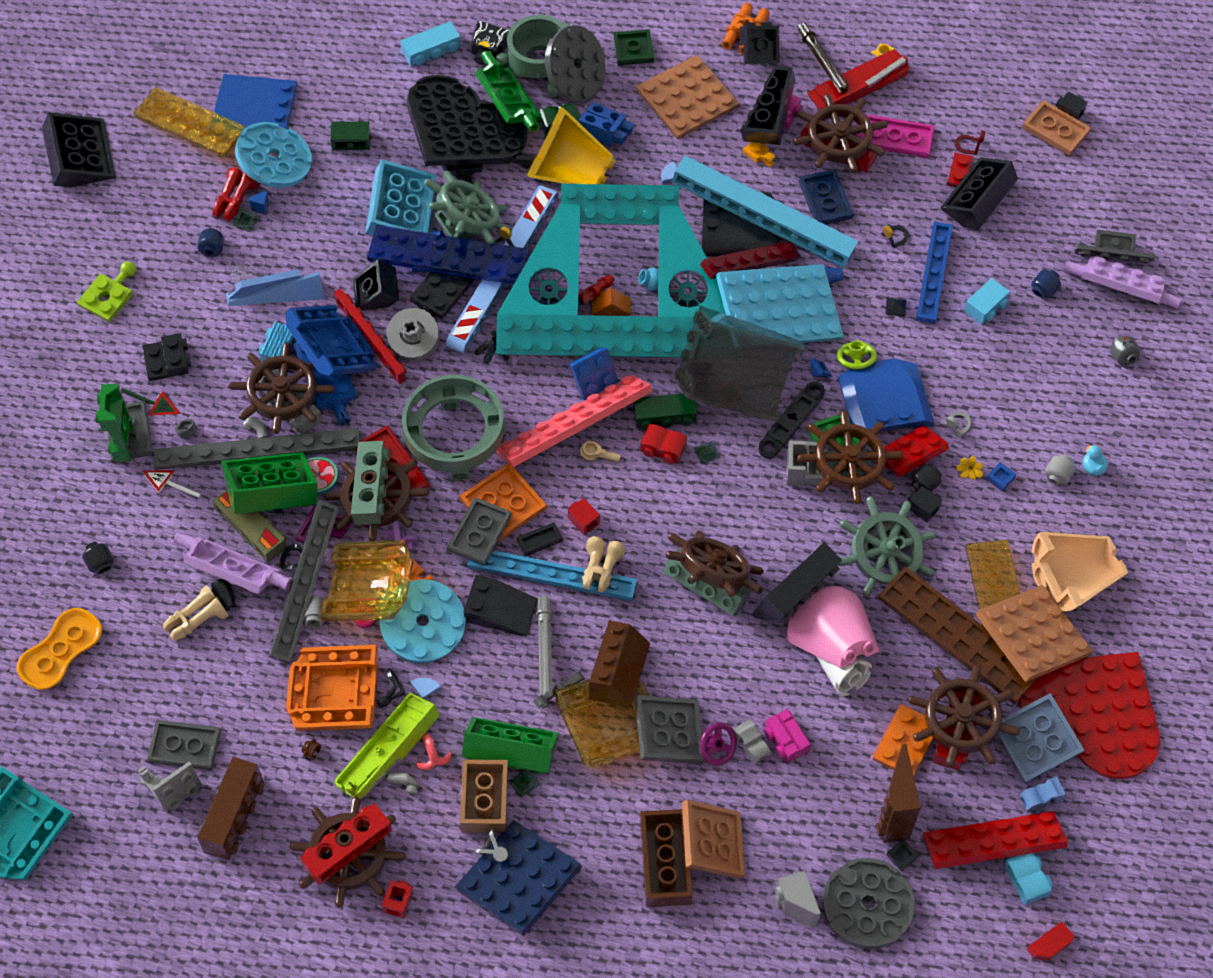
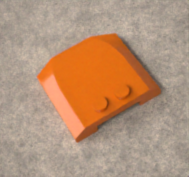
(333, 688)

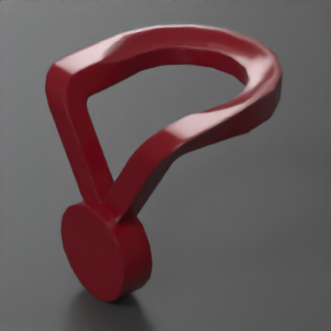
(980, 139)

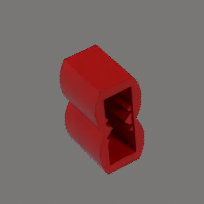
(663, 444)

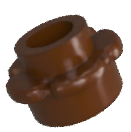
(309, 747)

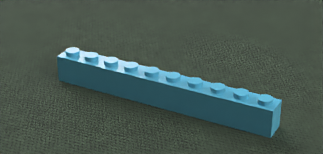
(764, 211)

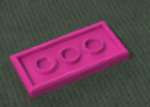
(902, 136)

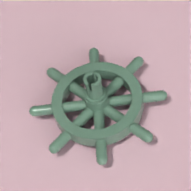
(886, 547)

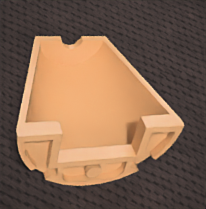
(1075, 566)

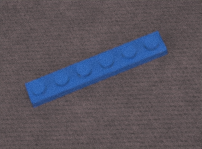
(934, 272)

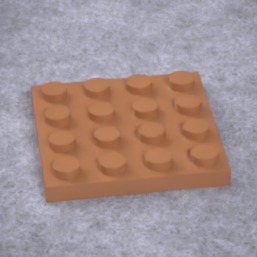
(687, 96)
(1034, 633)

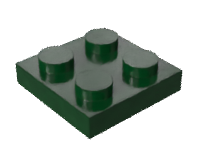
(633, 47)

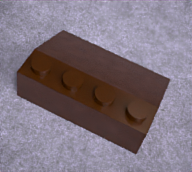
(901, 802)

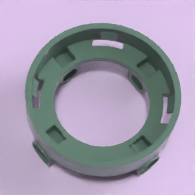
(448, 392)

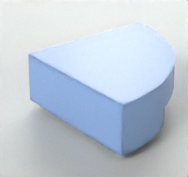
(668, 173)
(425, 686)

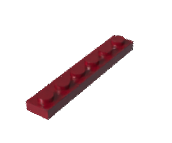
(750, 259)

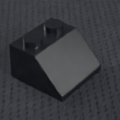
(376, 286)

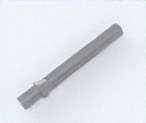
(544, 639)

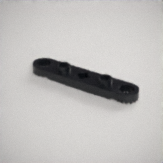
(783, 430)

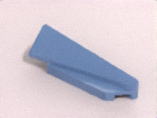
(277, 288)

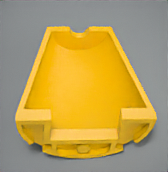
(571, 154)

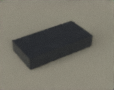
(539, 539)

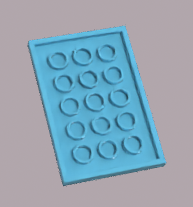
(784, 300)

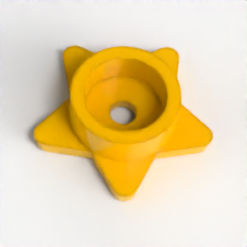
(882, 48)

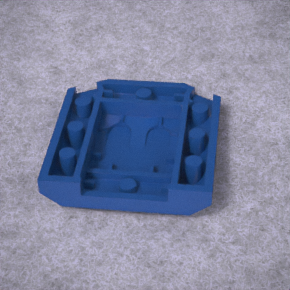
(330, 340)
(886, 393)

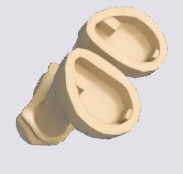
(595, 548)
(187, 627)

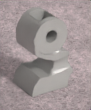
(753, 745)

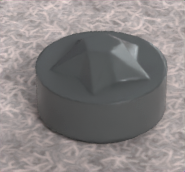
(186, 428)

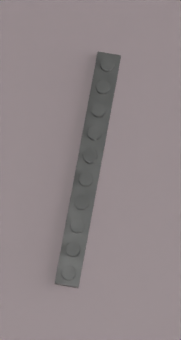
(216, 452)

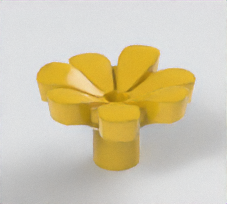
(970, 468)

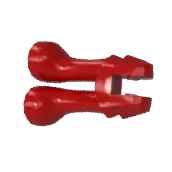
(234, 177)

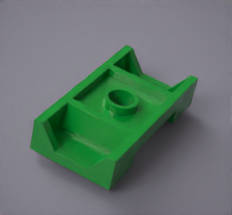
(115, 418)

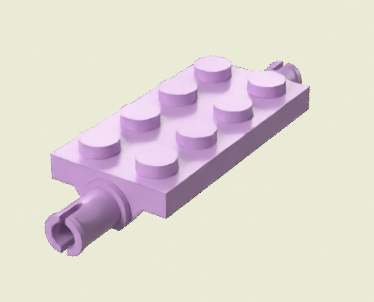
(1124, 279)
(230, 564)

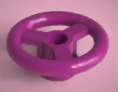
(713, 742)

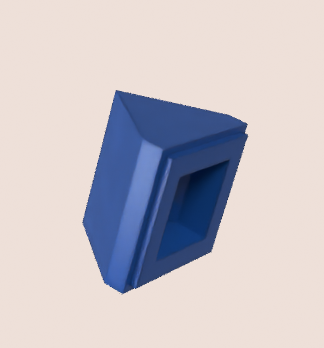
(259, 202)

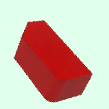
(1051, 942)

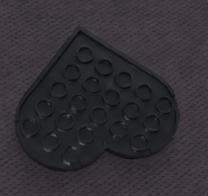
(458, 127)

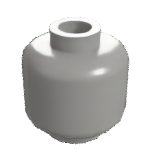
(1060, 470)

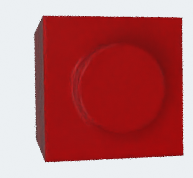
(583, 516)

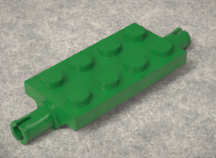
(507, 93)

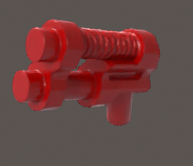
(594, 290)

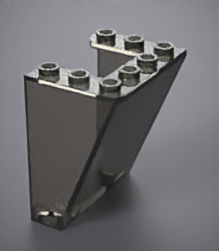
(736, 364)

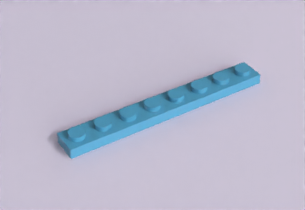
(553, 574)

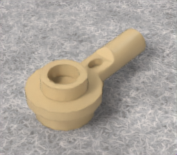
(591, 451)

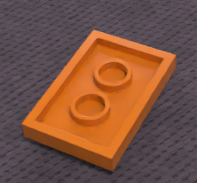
(901, 731)

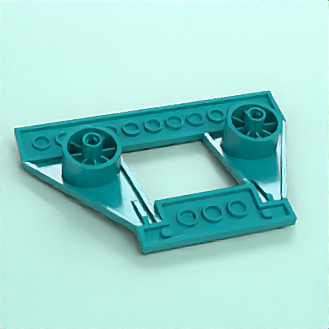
(557, 329)

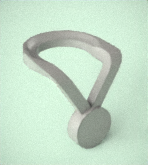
(953, 423)
(500, 853)

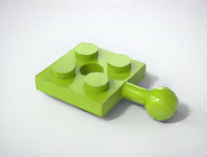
(103, 286)

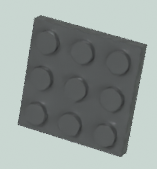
(669, 729)

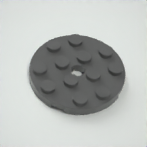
(580, 45)
(852, 920)

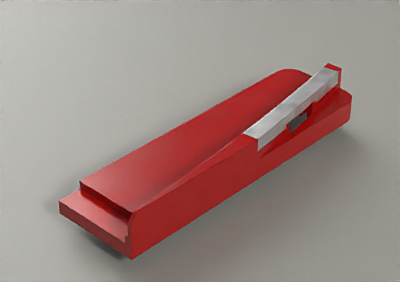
(863, 79)

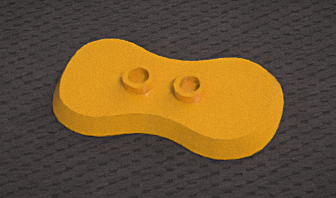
(48, 661)

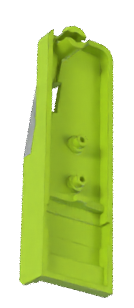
(387, 746)

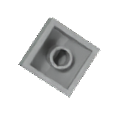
(797, 899)

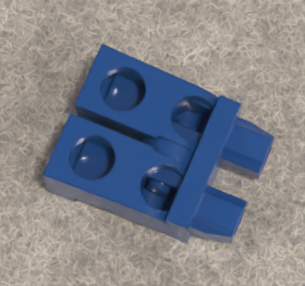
(606, 124)

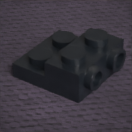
(760, 43)
(166, 357)

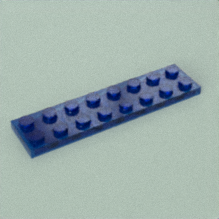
(447, 254)

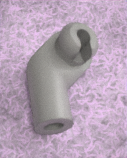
(259, 426)
(405, 779)

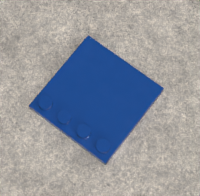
(256, 99)

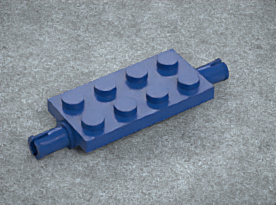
(339, 398)

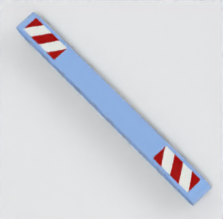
(490, 291)

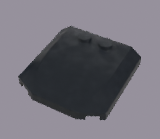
(729, 233)

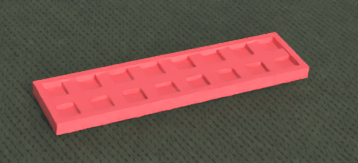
(573, 420)

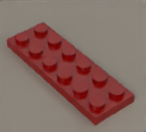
(994, 839)

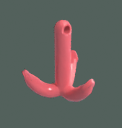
(432, 753)

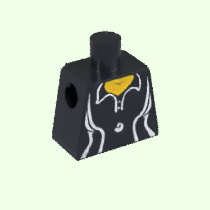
(488, 38)

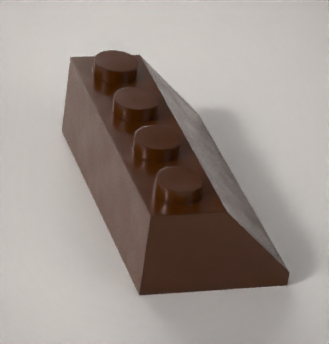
(618, 665)

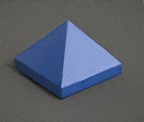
(819, 369)

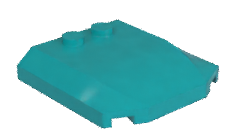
(27, 826)

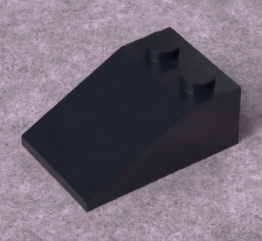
(499, 606)

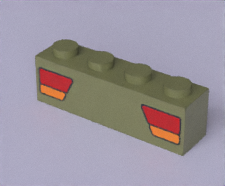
(253, 528)

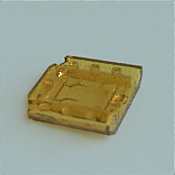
(368, 581)
(599, 729)

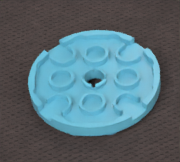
(267, 137)
(436, 638)

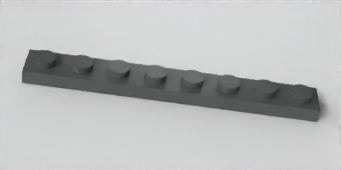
(303, 582)

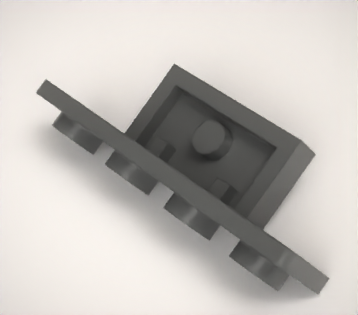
(1115, 244)

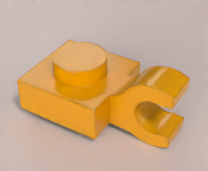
(759, 152)

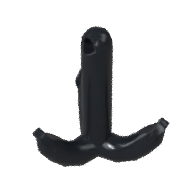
(490, 346)

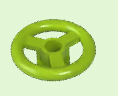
(856, 351)

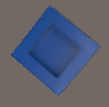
(1001, 476)

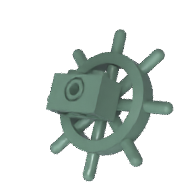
(463, 213)

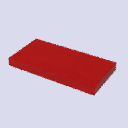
(398, 456)

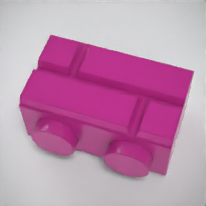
(787, 736)

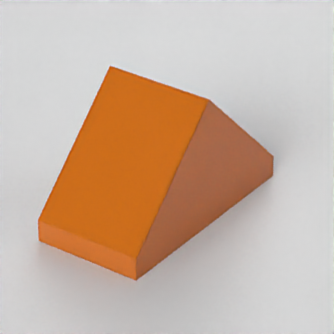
(611, 304)

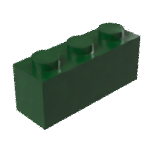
(664, 411)

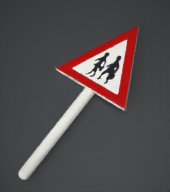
(160, 478)

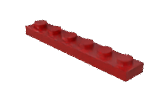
(376, 341)

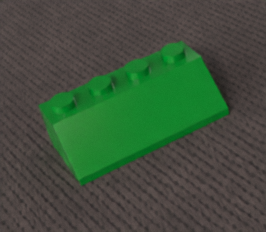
(518, 744)

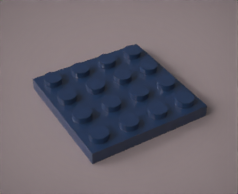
(523, 883)

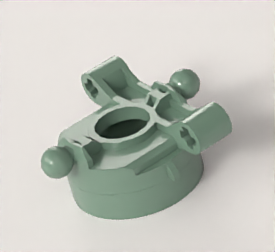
(528, 36)

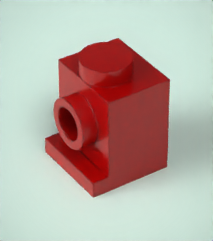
(395, 890)

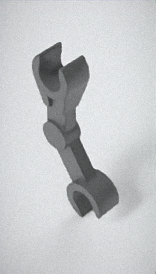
(575, 678)

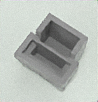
(802, 472)

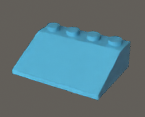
(399, 198)

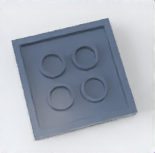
(1043, 738)

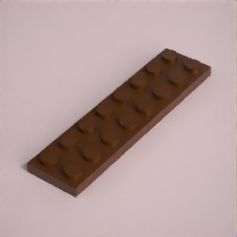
(953, 631)

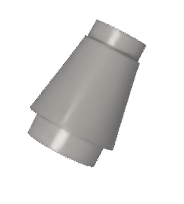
(313, 613)

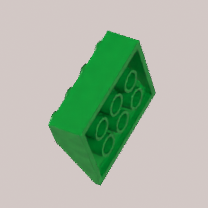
(269, 483)

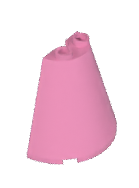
(833, 627)

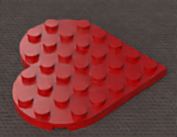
(1107, 710)

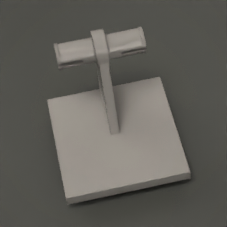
(173, 788)

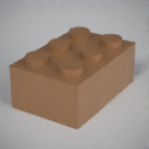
(484, 796)

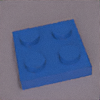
(593, 372)

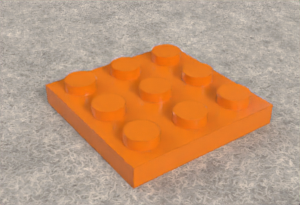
(509, 491)

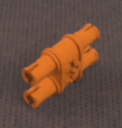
(739, 20)

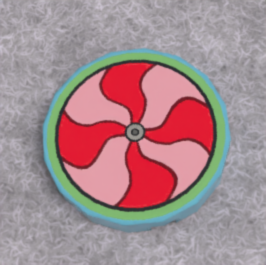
(324, 472)

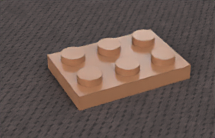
(1056, 127)

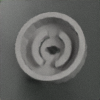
(406, 321)

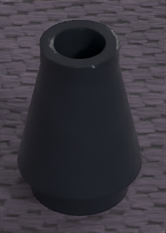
(223, 592)

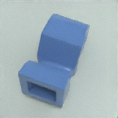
(1039, 796)

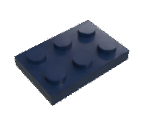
(826, 197)

